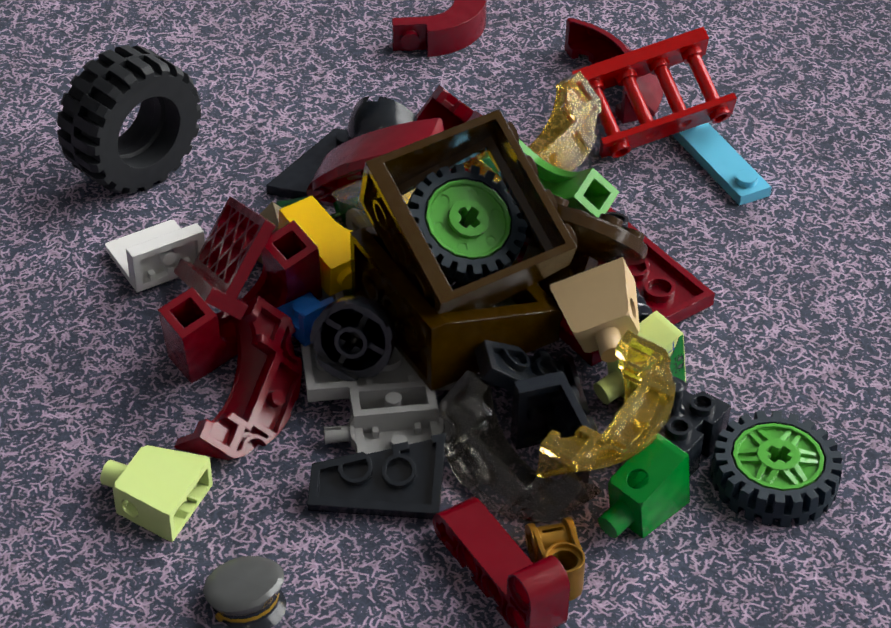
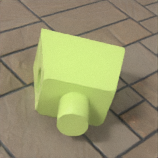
(159, 488)

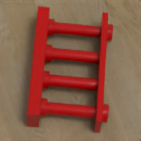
(657, 60)

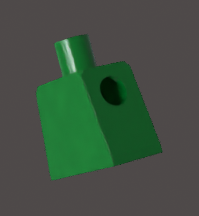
(647, 489)

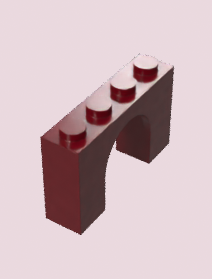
(204, 340)

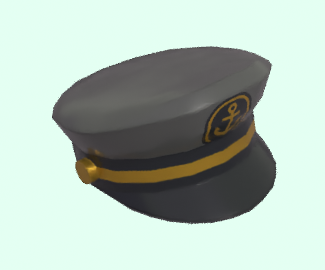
(247, 592)

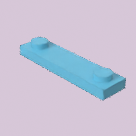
(723, 164)

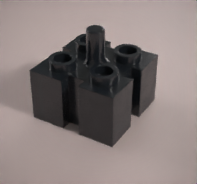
(694, 422)

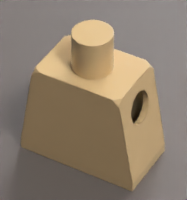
(600, 306)

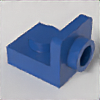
(303, 313)

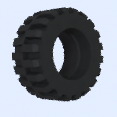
(100, 104)

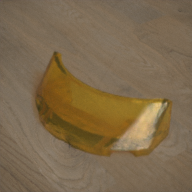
(569, 130)
(644, 413)

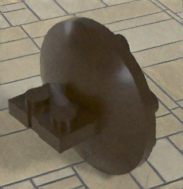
(598, 243)

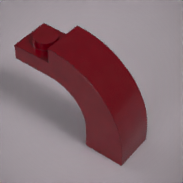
(441, 32)

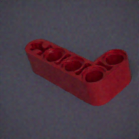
(524, 590)

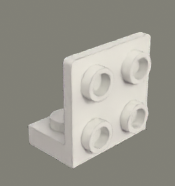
(154, 252)

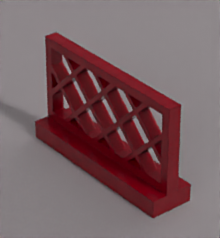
(227, 257)

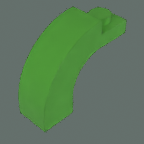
(583, 189)

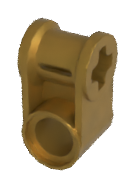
(563, 543)

